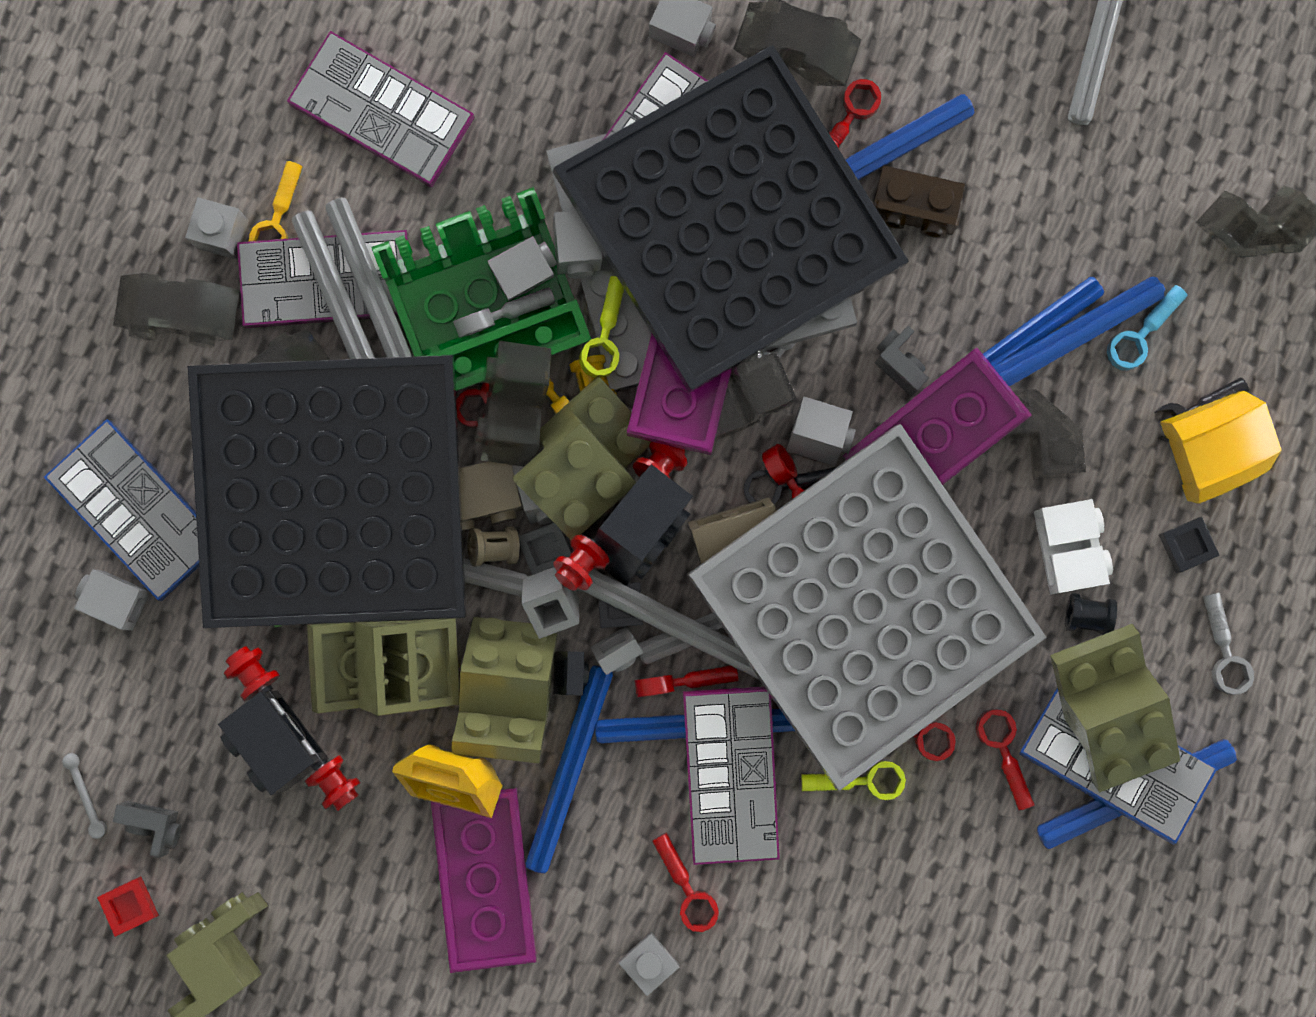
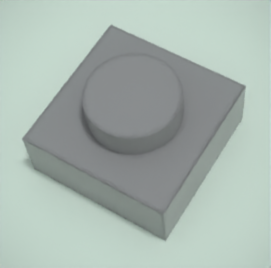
(617, 651)
(649, 964)

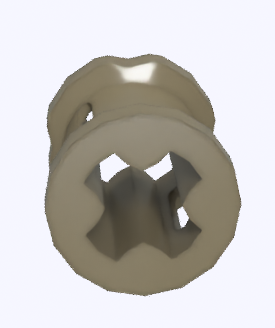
(493, 546)

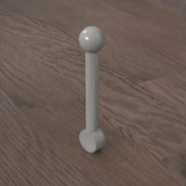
(97, 828)

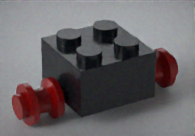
(637, 527)
(275, 739)

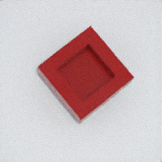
(127, 906)

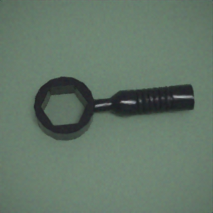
(803, 480)

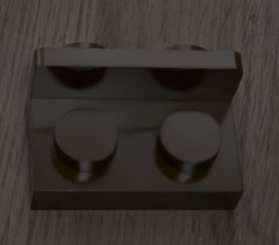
(918, 201)

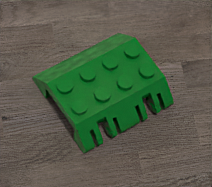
(460, 282)

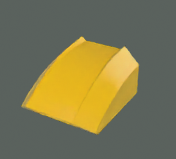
(1222, 445)
(450, 779)

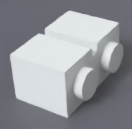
(1072, 546)

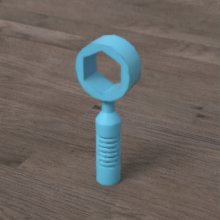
(1151, 323)

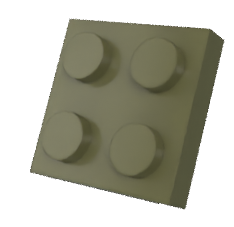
(582, 460)
(383, 665)
(504, 691)
(1116, 707)
(214, 959)

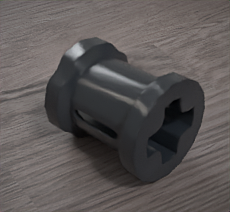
(1090, 614)

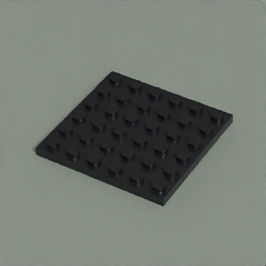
(730, 217)
(327, 491)

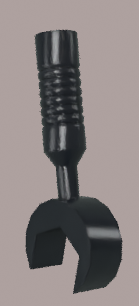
(1231, 388)

